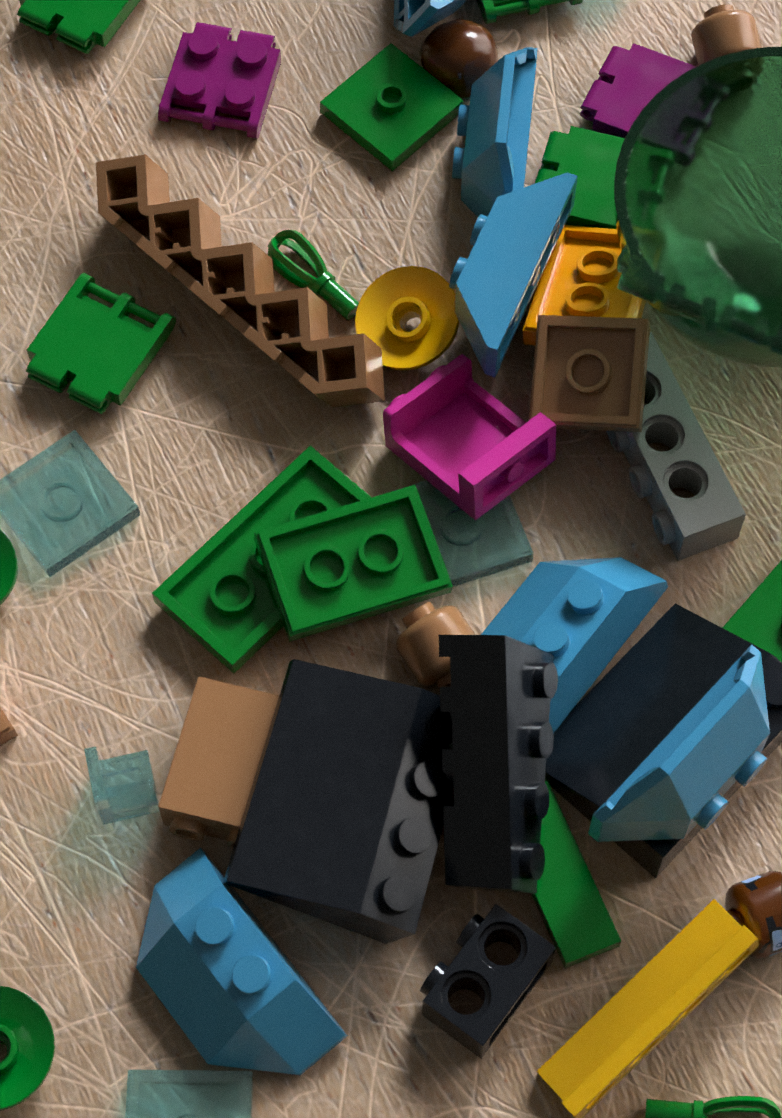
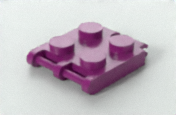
(222, 78)
(626, 86)

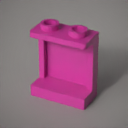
(467, 439)

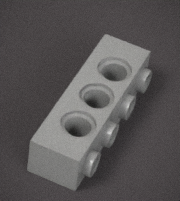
(683, 523)

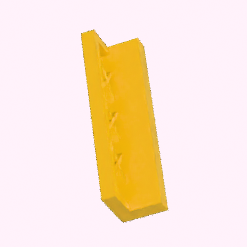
(647, 1008)

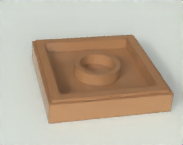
(590, 372)

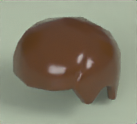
(458, 54)

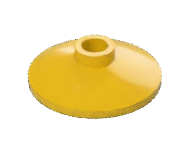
(398, 298)

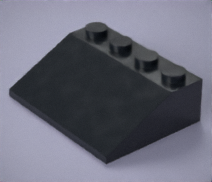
(639, 707)
(346, 801)

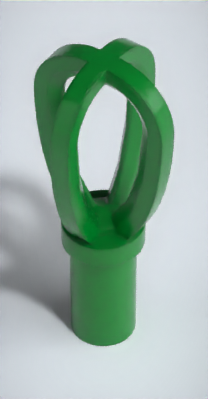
(324, 285)
(674, 1109)

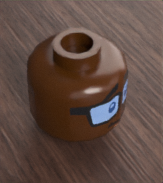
(759, 907)

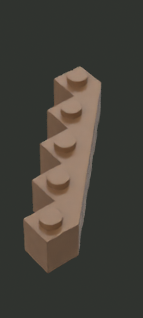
(238, 283)

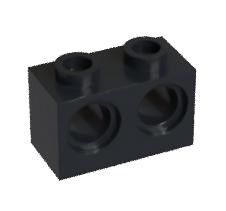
(498, 986)

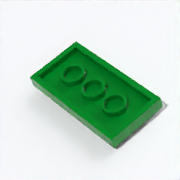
(223, 586)

